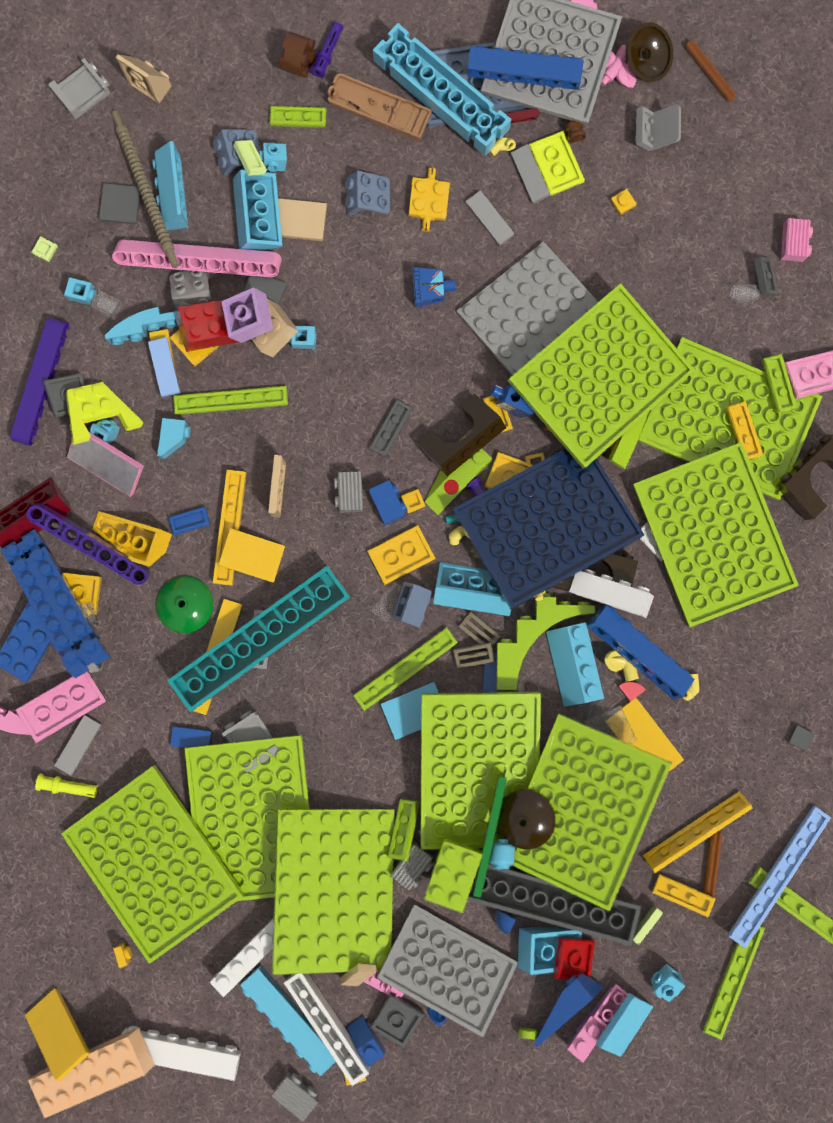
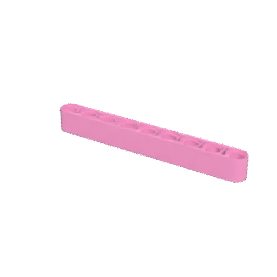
(198, 258)

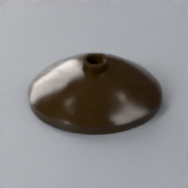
(657, 51)
(535, 810)

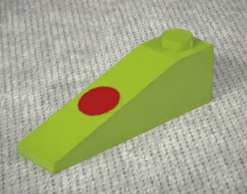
(448, 488)

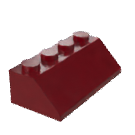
(14, 517)

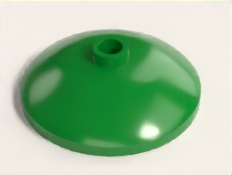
(197, 606)

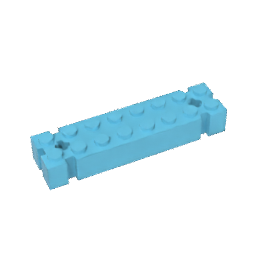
(441, 89)

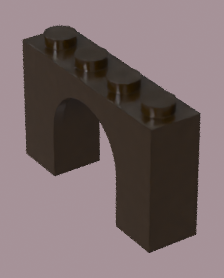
(452, 455)
(797, 484)
(620, 568)

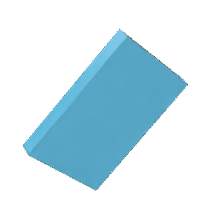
(405, 711)
(624, 1024)

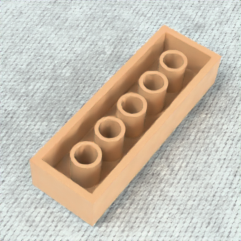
(102, 1070)

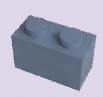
(412, 604)

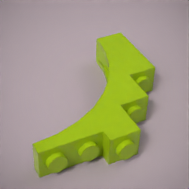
(547, 613)

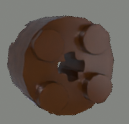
(297, 54)

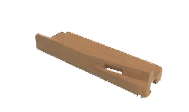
(379, 107)

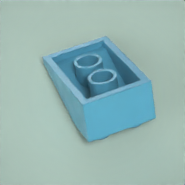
(539, 948)

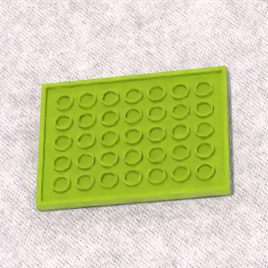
(601, 375)
(696, 423)
(715, 535)
(462, 752)
(600, 805)
(240, 808)
(152, 864)
(332, 890)

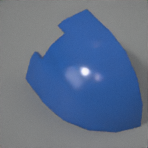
(504, 920)

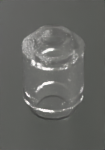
(744, 293)

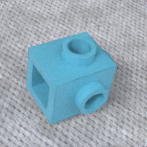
(274, 156)
(667, 983)

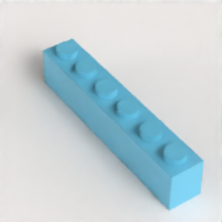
(288, 1019)

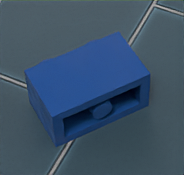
(387, 502)

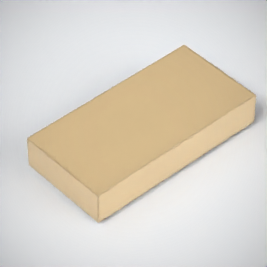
(358, 974)

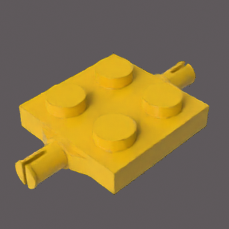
(429, 199)

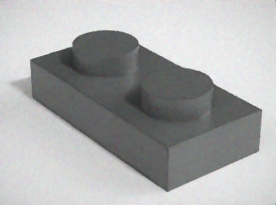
(766, 276)

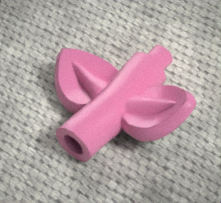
(619, 68)

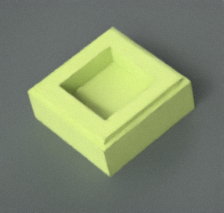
(44, 249)

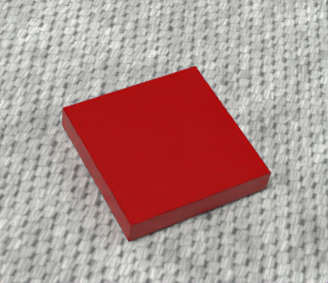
(573, 957)

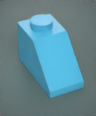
(172, 436)

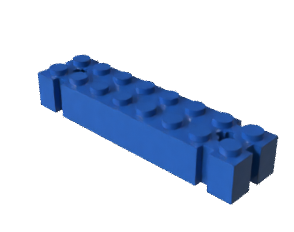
(55, 604)

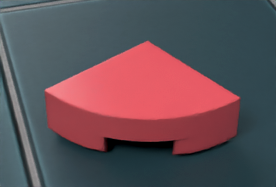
(631, 690)

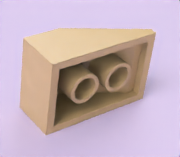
(144, 77)

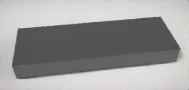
(391, 428)

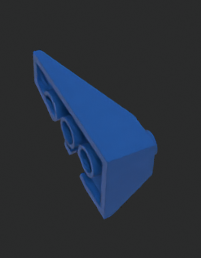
(572, 999)

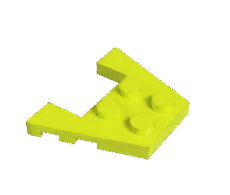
(93, 404)

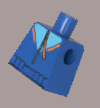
(430, 286)
(511, 401)

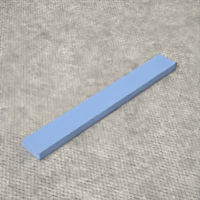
(778, 876)

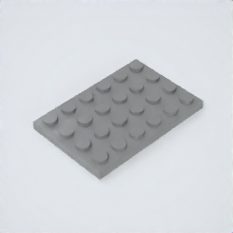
(447, 970)

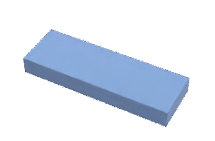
(164, 367)

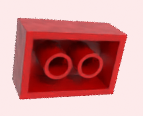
(203, 326)

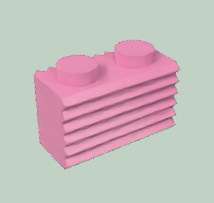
(796, 240)

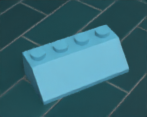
(170, 186)
(257, 211)
(468, 589)
(575, 664)

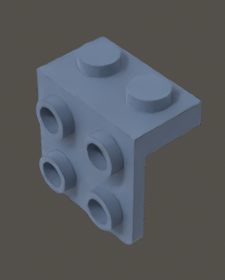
(227, 155)
(367, 193)

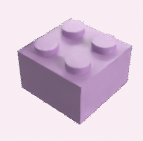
(247, 315)

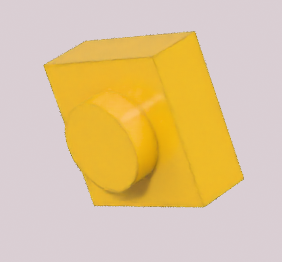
(623, 202)
(123, 954)

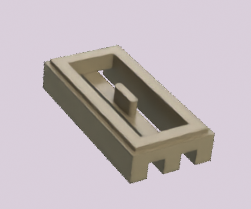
(466, 620)
(486, 645)

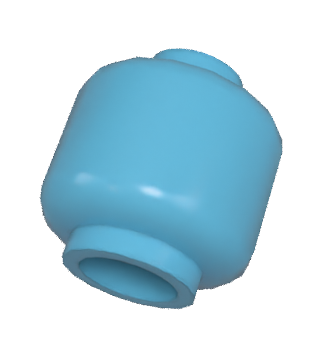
(502, 854)

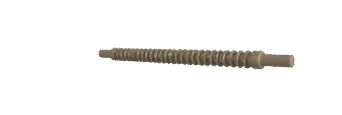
(144, 187)

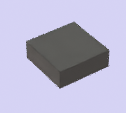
(801, 738)

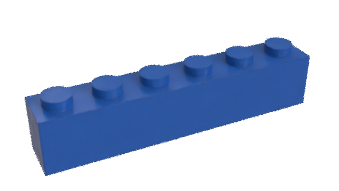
(525, 67)
(641, 652)

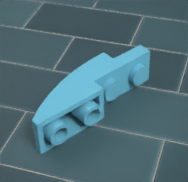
(135, 326)

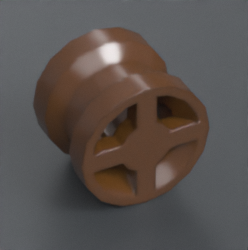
(575, 132)

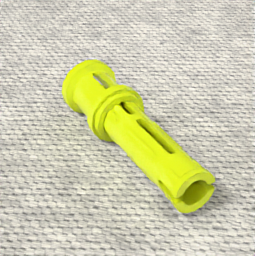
(58, 785)

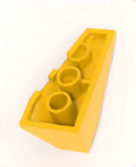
(135, 540)

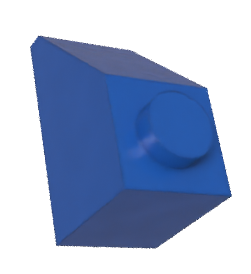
(366, 1041)

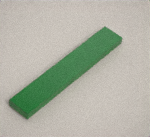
(489, 835)

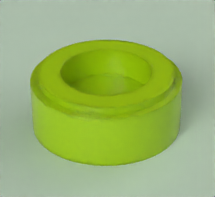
(527, 1033)

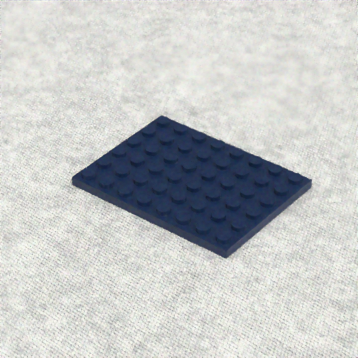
(546, 525)

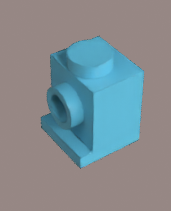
(74, 289)
(310, 334)
(106, 428)

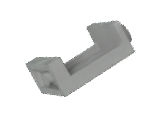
(81, 89)
(250, 728)

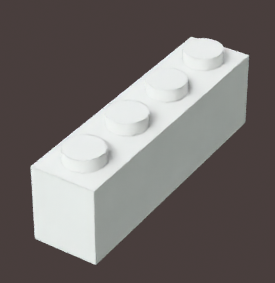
(611, 593)

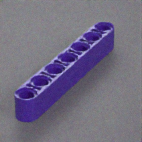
(42, 369)
(79, 543)

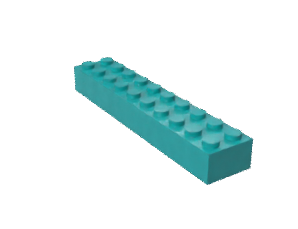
(258, 639)

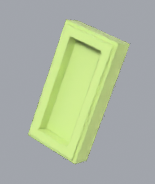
(250, 157)
(646, 924)

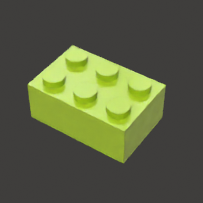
(453, 875)

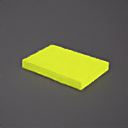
(556, 163)

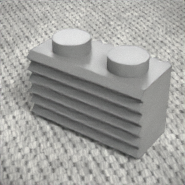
(350, 492)
(409, 872)
(296, 1096)

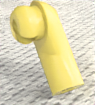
(503, 144)
(456, 535)
(694, 688)

